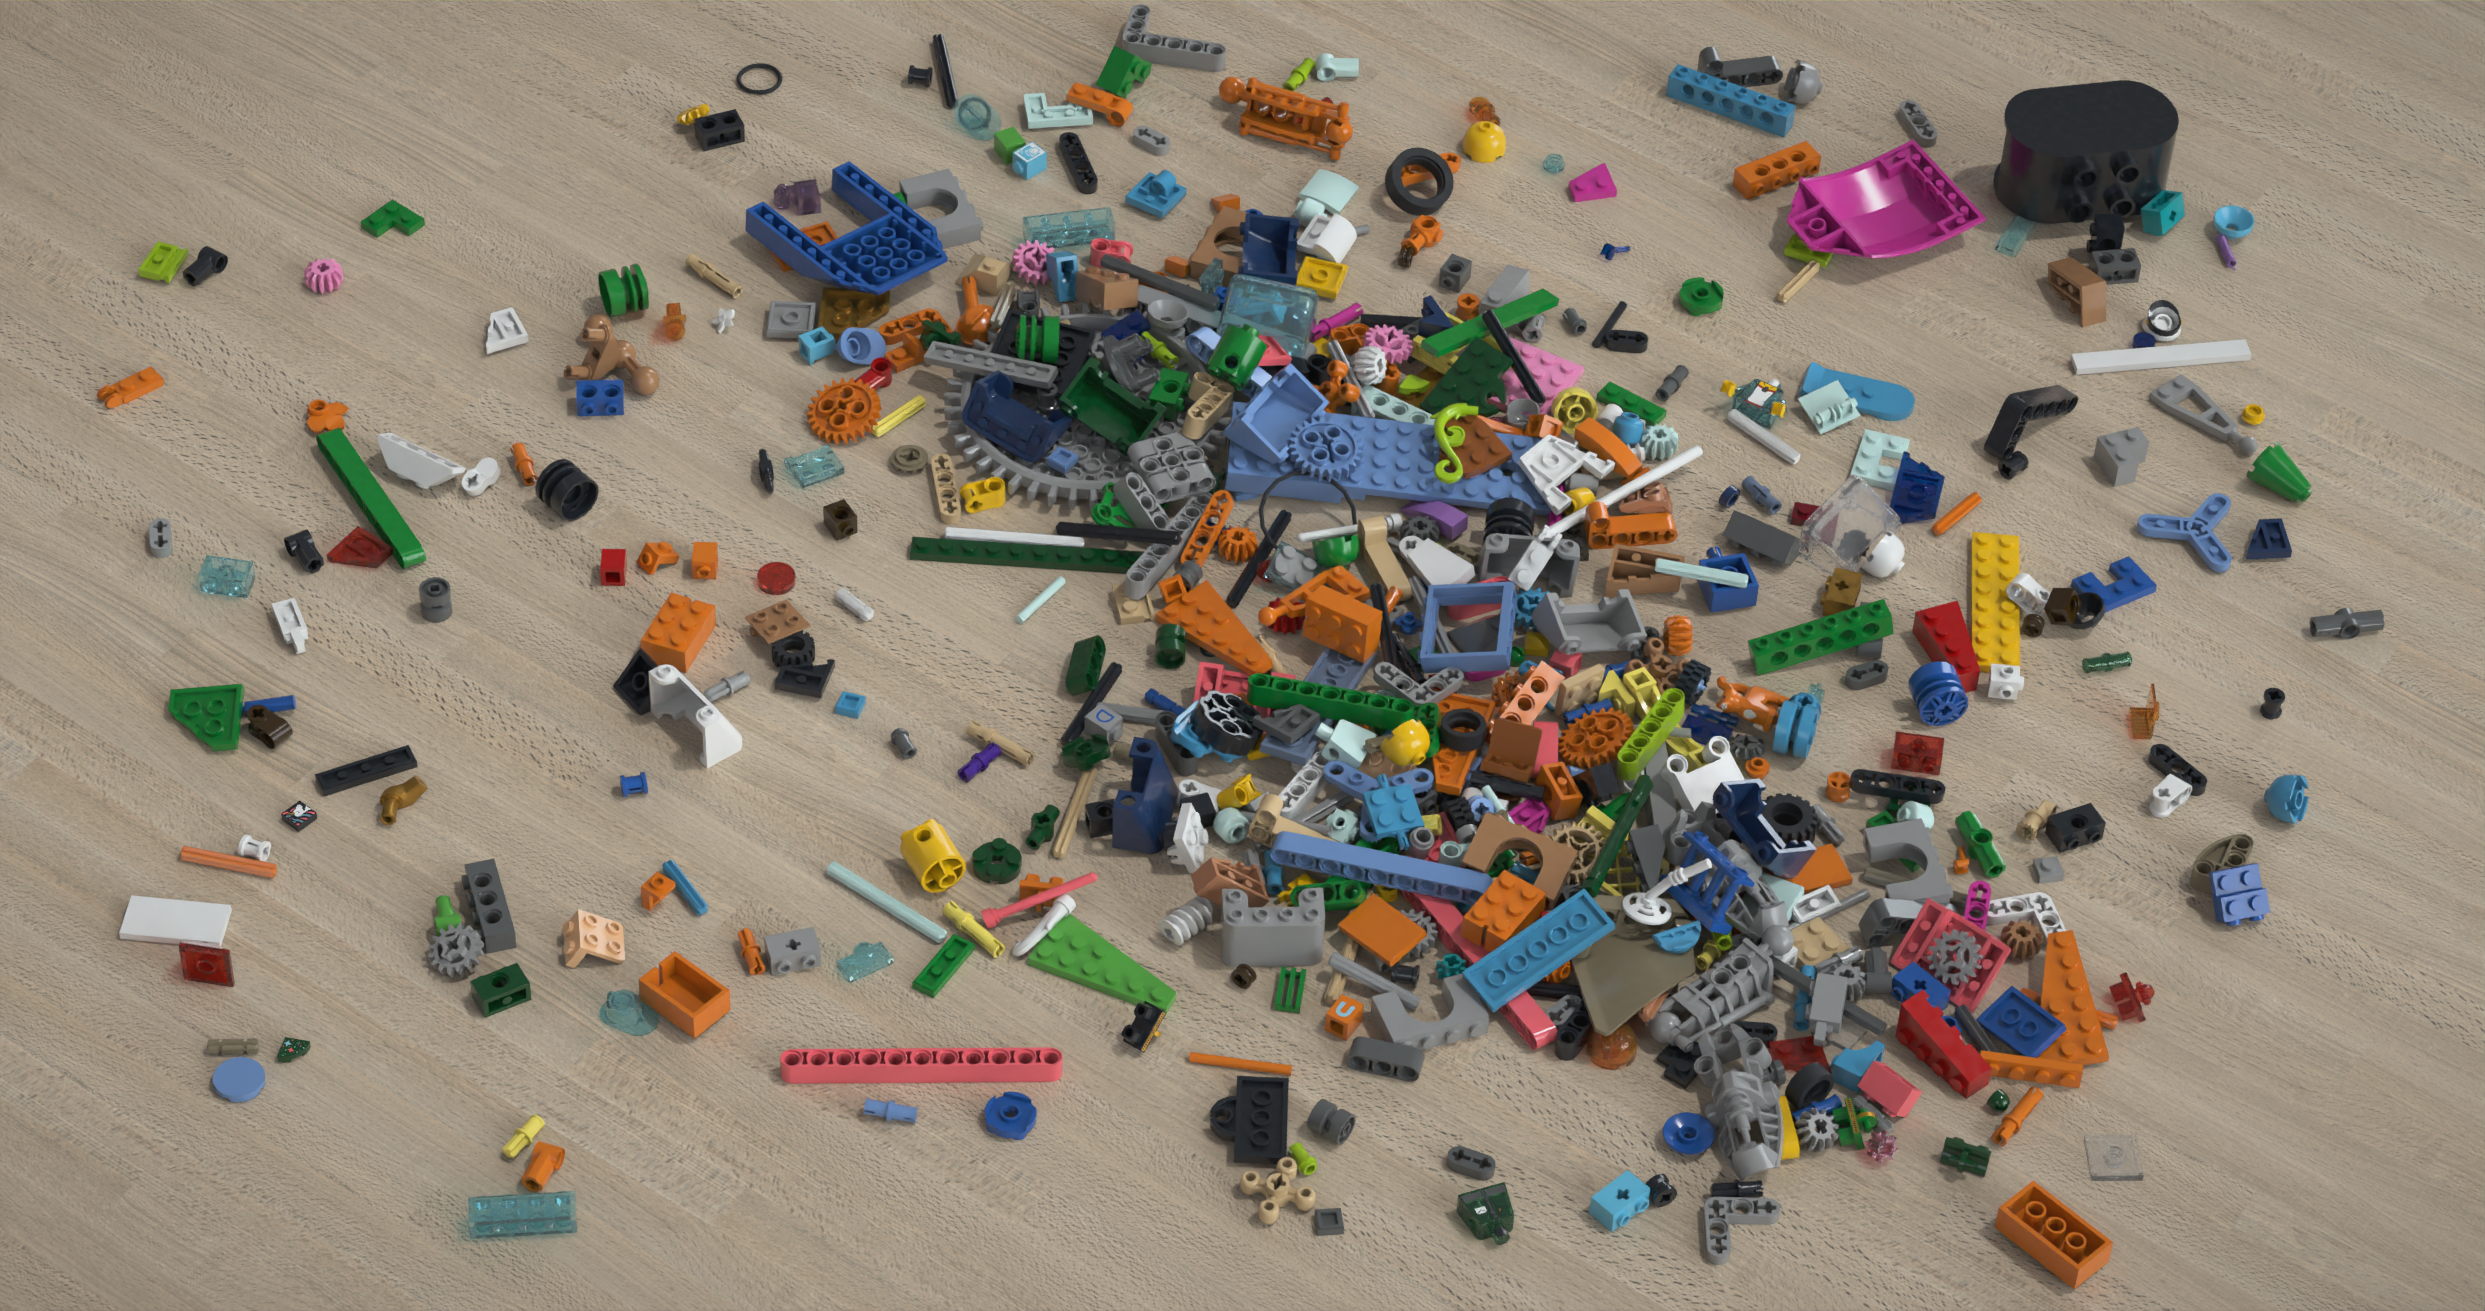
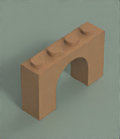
(1222, 232)
(1498, 835)

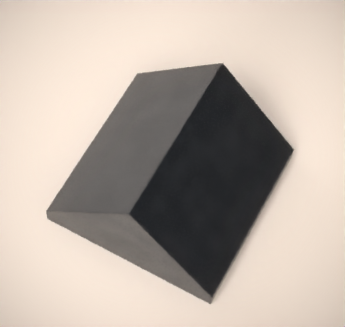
(634, 682)

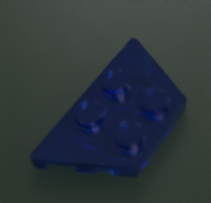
(1916, 491)

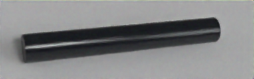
(1612, 320)

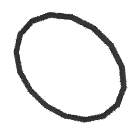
(1296, 473)

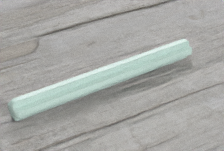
(886, 902)

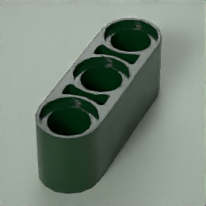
(1085, 665)

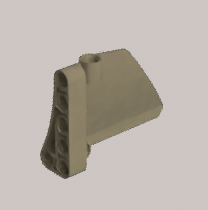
(1627, 967)

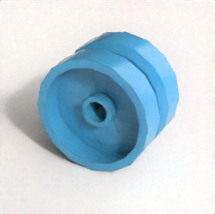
(1799, 730)

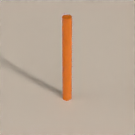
(1240, 1063)

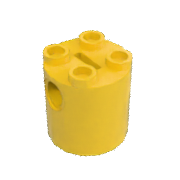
(932, 856)

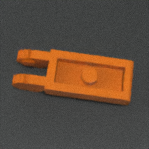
(130, 388)

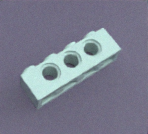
(1392, 408)

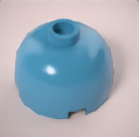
(2287, 799)

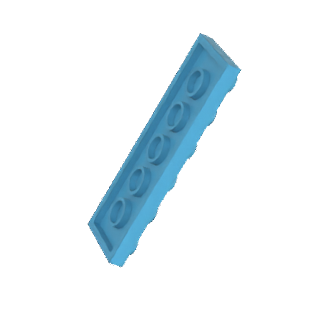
(1538, 950)

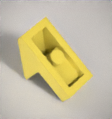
(1617, 694)

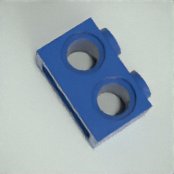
(600, 397)

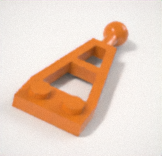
(1336, 578)

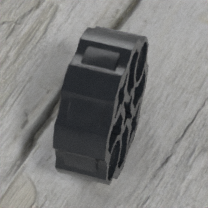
(1226, 723)

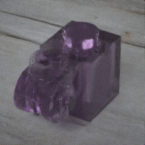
(802, 194)

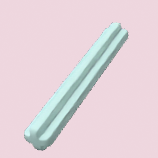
(1701, 573)

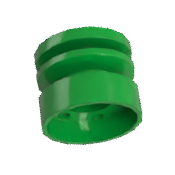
(623, 290)
(1038, 339)

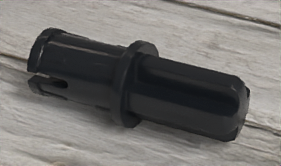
(1737, 1189)

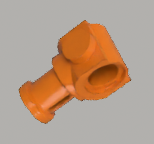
(1424, 233)

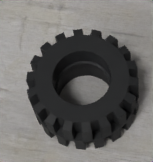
(1791, 817)

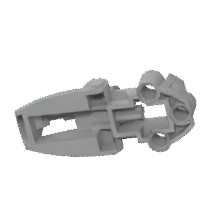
(1718, 830)
(1741, 1099)

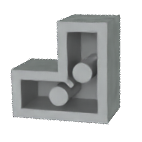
(2121, 454)

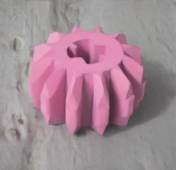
(323, 275)

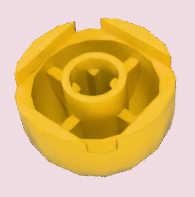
(1484, 142)
(1408, 744)

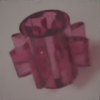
(1881, 1150)

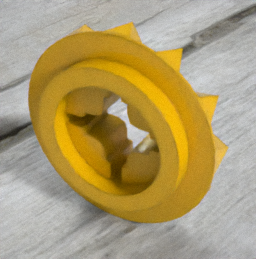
(687, 117)

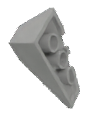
(1508, 287)

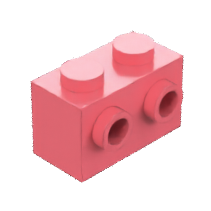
(1889, 1089)

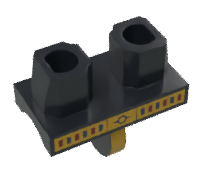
(1144, 1026)

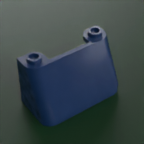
(1269, 247)
(1009, 422)
(1741, 808)

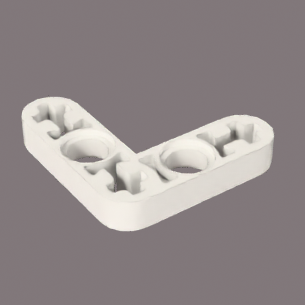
(2031, 904)

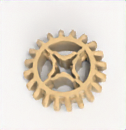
(1584, 849)

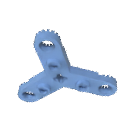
(1355, 783)

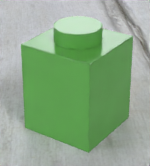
(1007, 142)

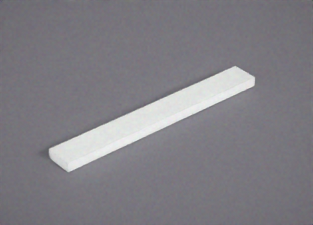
(2160, 357)

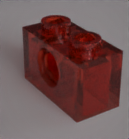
(1917, 753)

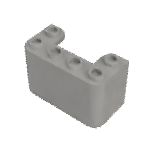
(1272, 933)

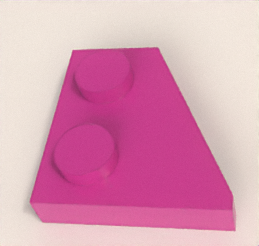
(1593, 185)

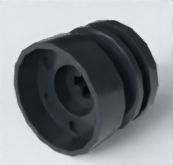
(566, 490)
(1509, 517)

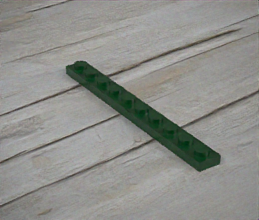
(1022, 555)

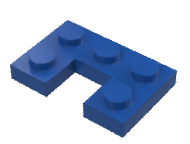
(2131, 584)

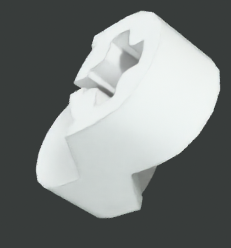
(481, 476)

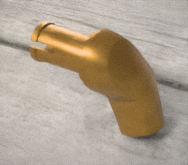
(400, 797)

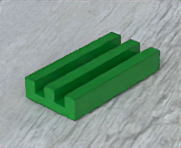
(1293, 974)

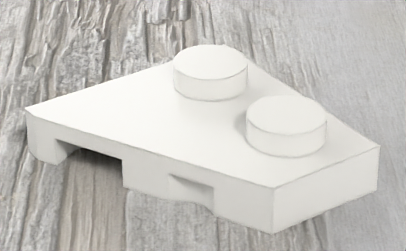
(505, 331)

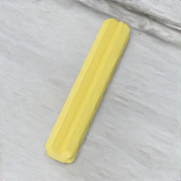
(898, 415)

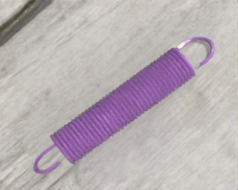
(2226, 251)

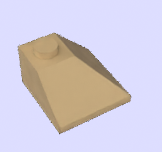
(989, 273)

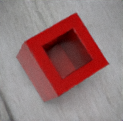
(613, 567)

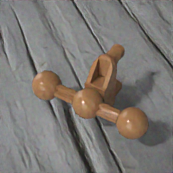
(607, 353)

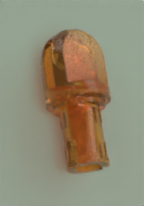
(1483, 110)

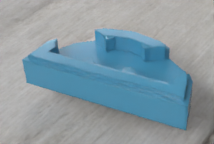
(1679, 938)

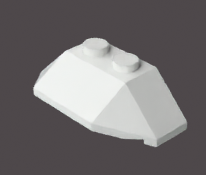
(416, 462)

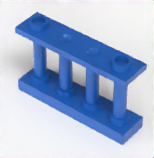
(1689, 895)

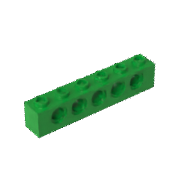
(1820, 637)

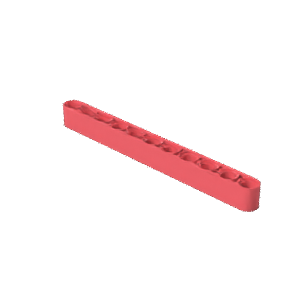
(1521, 1011)
(921, 1065)

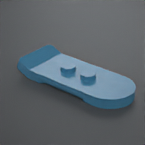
(1873, 396)

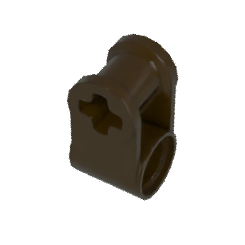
(268, 726)

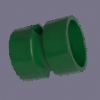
(1170, 646)

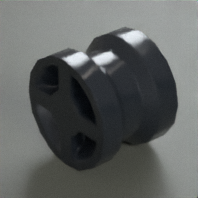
(1660, 1190)

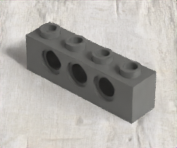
(489, 906)

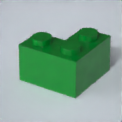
(1121, 72)

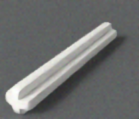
(1763, 436)

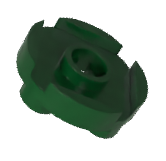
(1085, 753)
(997, 851)

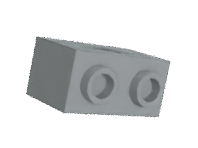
(792, 951)

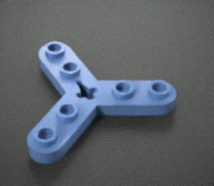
(2180, 528)

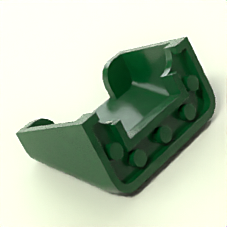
(1110, 408)

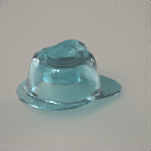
(977, 117)
(628, 1013)

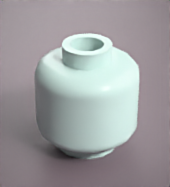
(1307, 209)
(1914, 810)
(1231, 825)

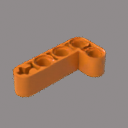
(1351, 339)
(1627, 530)

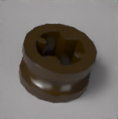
(1405, 256)
(2036, 620)
(1243, 976)

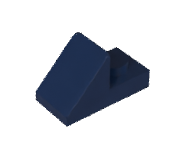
(1433, 319)

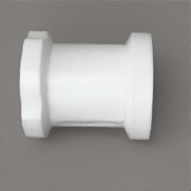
(254, 848)

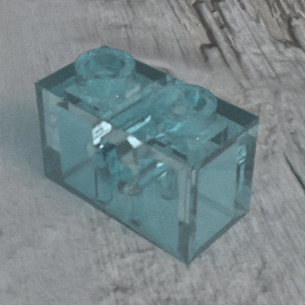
(227, 576)

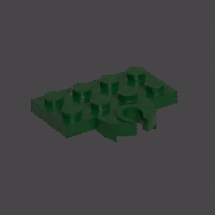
(1472, 380)

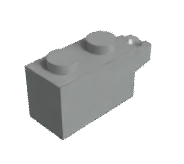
(1827, 1005)

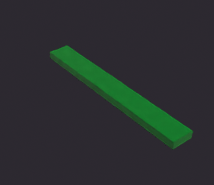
(1507, 315)

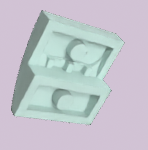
(1329, 190)
(1783, 890)

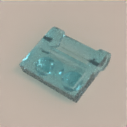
(1212, 277)
(814, 466)

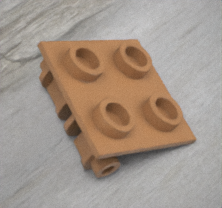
(776, 622)

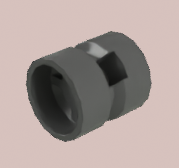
(435, 599)
(1328, 1120)

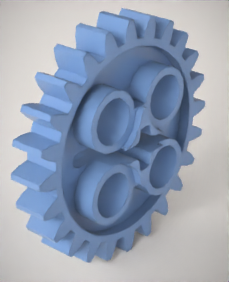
(1325, 449)

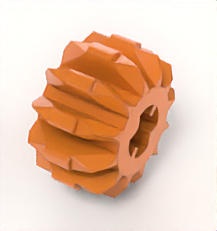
(1237, 544)
(1677, 635)

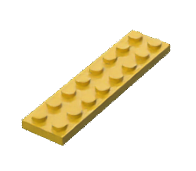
(1993, 614)

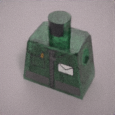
(1487, 1212)

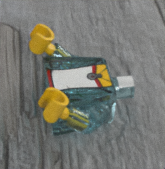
(1758, 400)

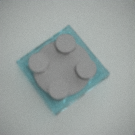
(1291, 567)

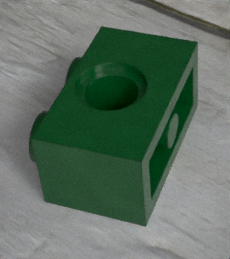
(500, 990)

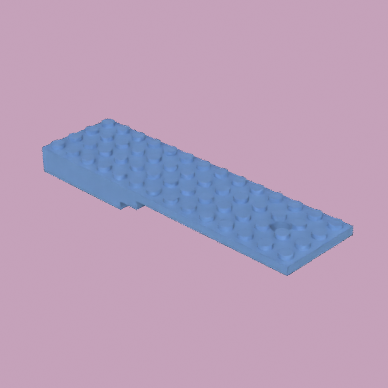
(1394, 464)

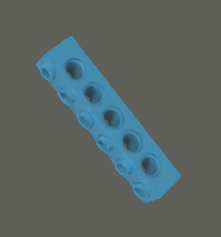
(1730, 100)

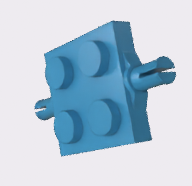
(1392, 811)

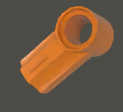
(543, 1162)

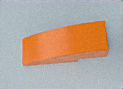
(1607, 446)

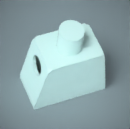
(1344, 742)

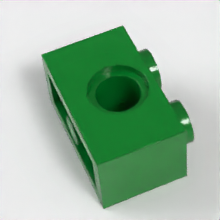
(1171, 391)

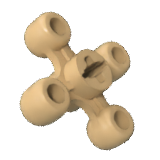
(1277, 1190)

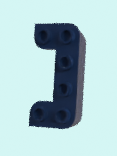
(1155, 796)

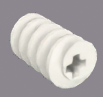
(1187, 920)

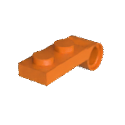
(1115, 107)

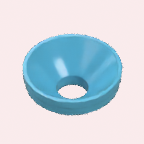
(2233, 217)

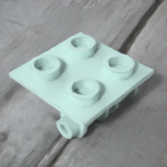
(1829, 407)

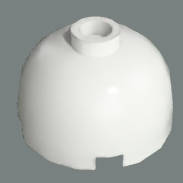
(1885, 557)

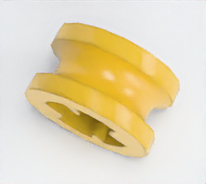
(1387, 896)

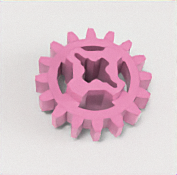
(1031, 261)
(1392, 342)

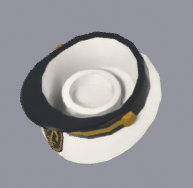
(2163, 321)

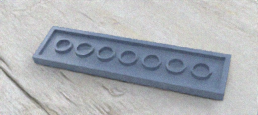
(1331, 670)

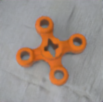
(1334, 391)

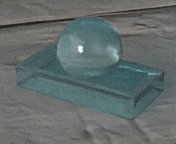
(864, 961)

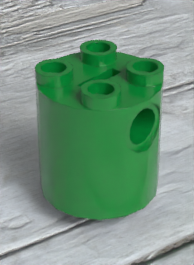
(1239, 348)

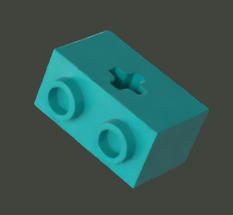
(2162, 212)

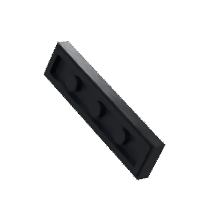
(366, 770)

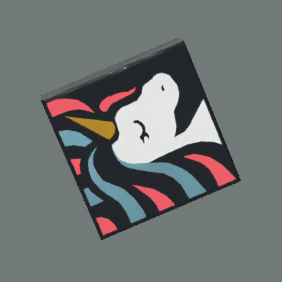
(299, 816)

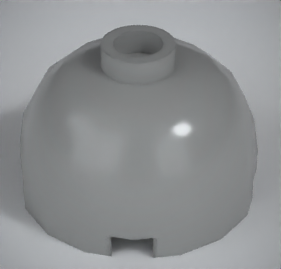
(1802, 83)

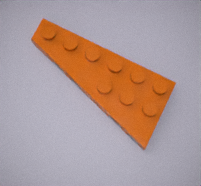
(1216, 629)
(1453, 766)
(2070, 1001)

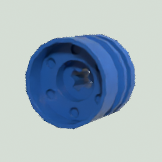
(1938, 693)

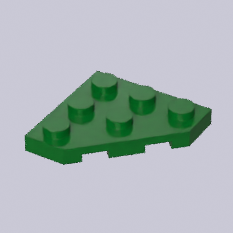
(210, 713)

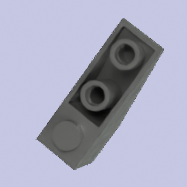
(1647, 851)

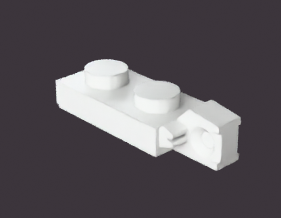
(291, 623)

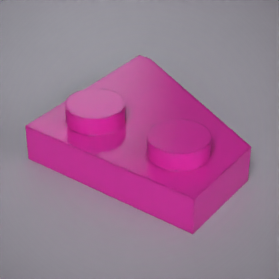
(1531, 814)

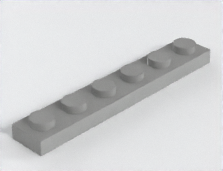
(986, 363)

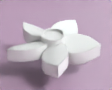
(724, 319)

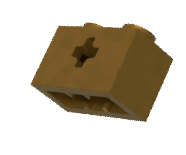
(1842, 591)

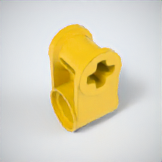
(985, 494)
(1238, 793)

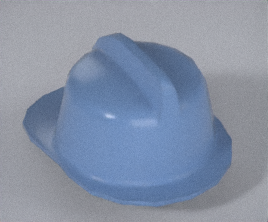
(860, 345)

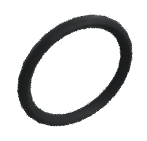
(759, 65)

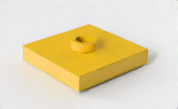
(1322, 276)

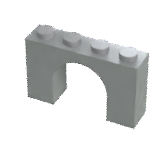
(944, 190)
(1912, 842)
(1466, 1019)

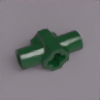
(1042, 827)

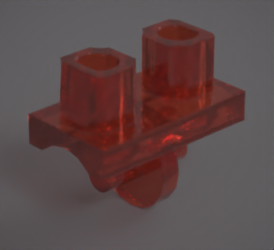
(2124, 990)

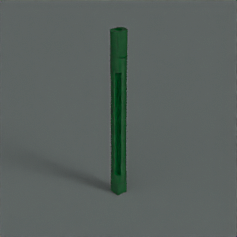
(1618, 834)

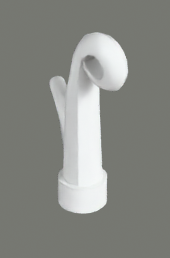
(1061, 908)

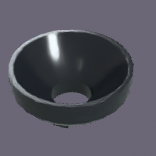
(2091, 606)

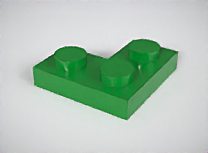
(390, 216)

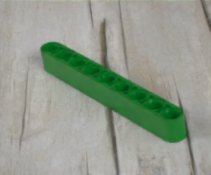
(371, 498)

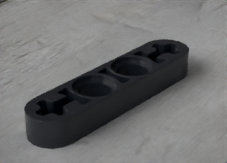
(1078, 163)
(1897, 790)

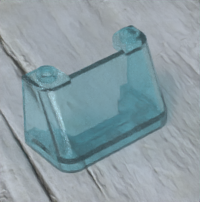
(1272, 309)

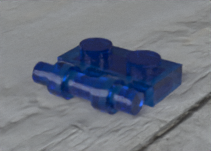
(1703, 730)

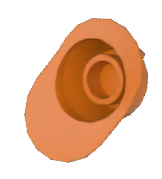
(975, 324)

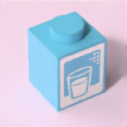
(1029, 160)

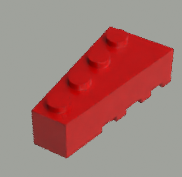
(1946, 639)
(1941, 1046)

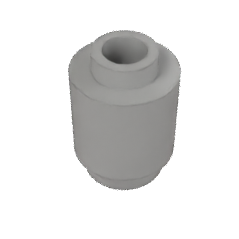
(1582, 480)
(1420, 843)

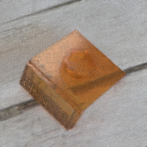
(2144, 718)

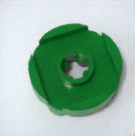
(1697, 305)

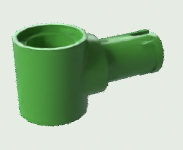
(445, 915)

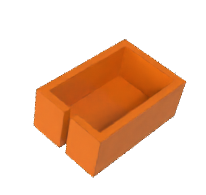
(1342, 623)
(679, 631)
(1503, 910)
(685, 994)

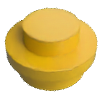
(2253, 414)

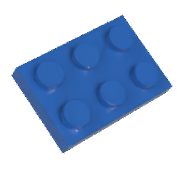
(2021, 1023)

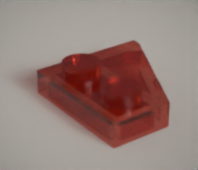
(360, 549)
(1798, 1053)

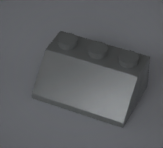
(1762, 539)

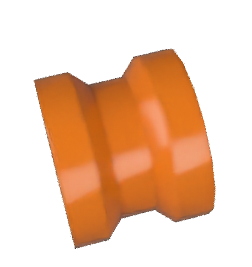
(1467, 306)
(1838, 786)

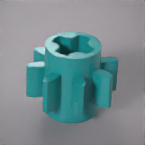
(1450, 966)

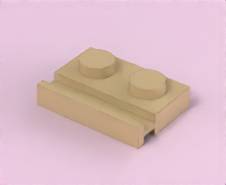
(1131, 610)

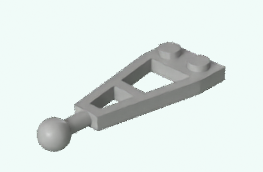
(2179, 389)

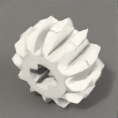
(1370, 365)

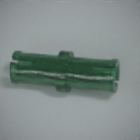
(2106, 662)

